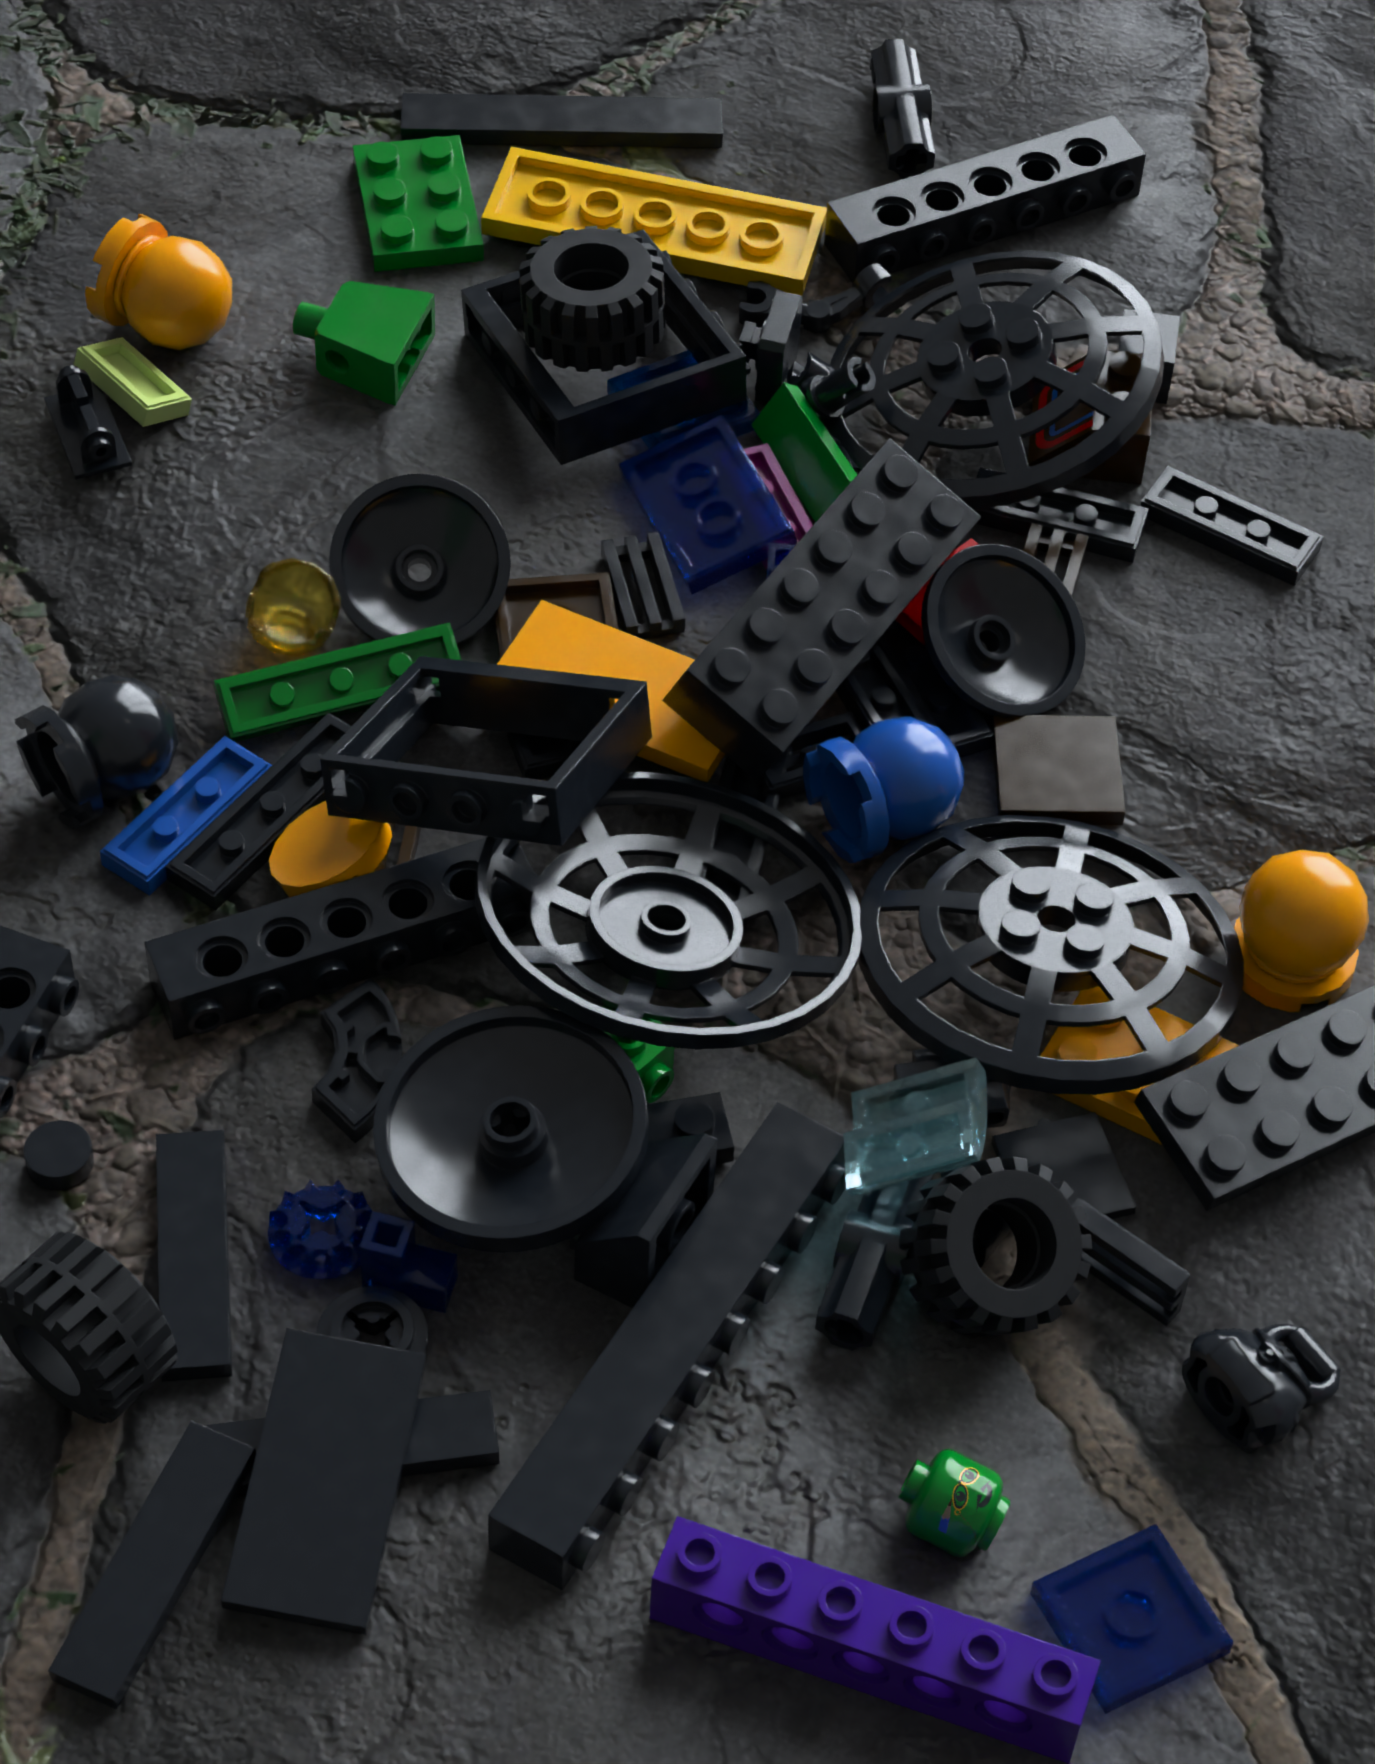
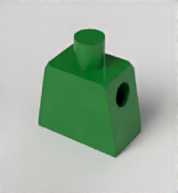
(370, 336)

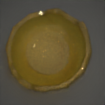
(292, 607)

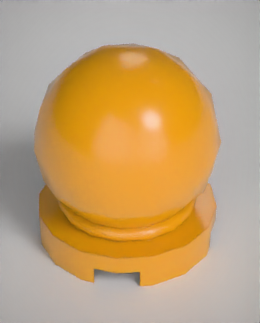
(160, 285)
(1301, 929)

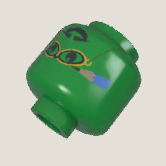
(954, 1503)

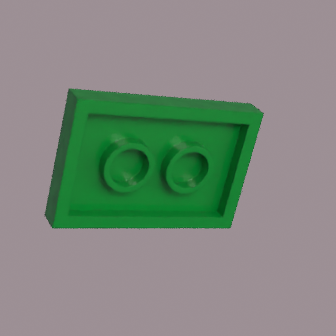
(417, 203)

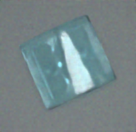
(916, 1126)

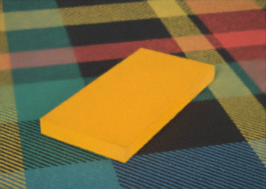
(576, 644)

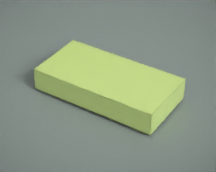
(133, 381)

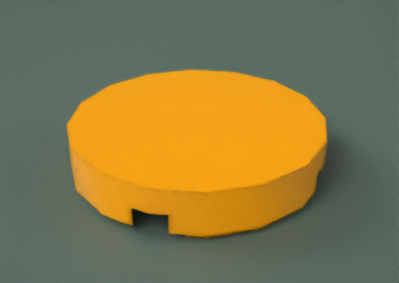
(326, 850)

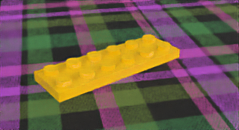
(700, 225)

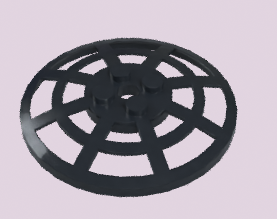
(1003, 382)
(698, 916)
(1047, 961)

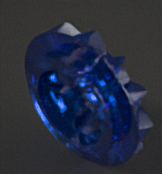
(319, 1254)

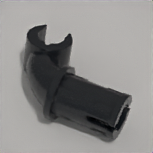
(828, 388)

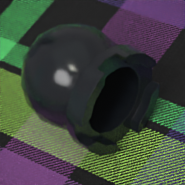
(104, 743)

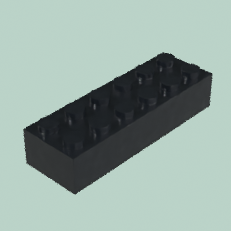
(821, 610)

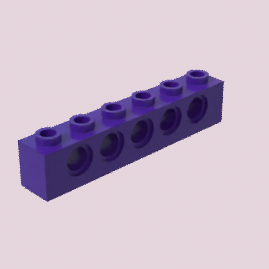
(873, 1639)

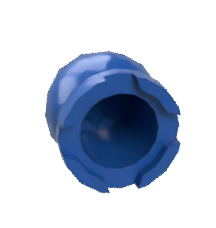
(885, 785)

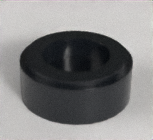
(58, 1155)

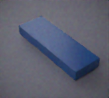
(181, 814)

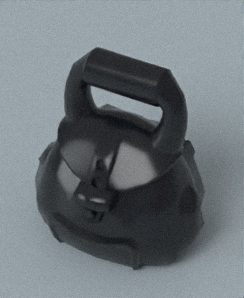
(1254, 1384)

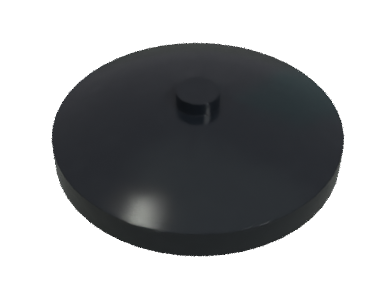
(511, 1129)

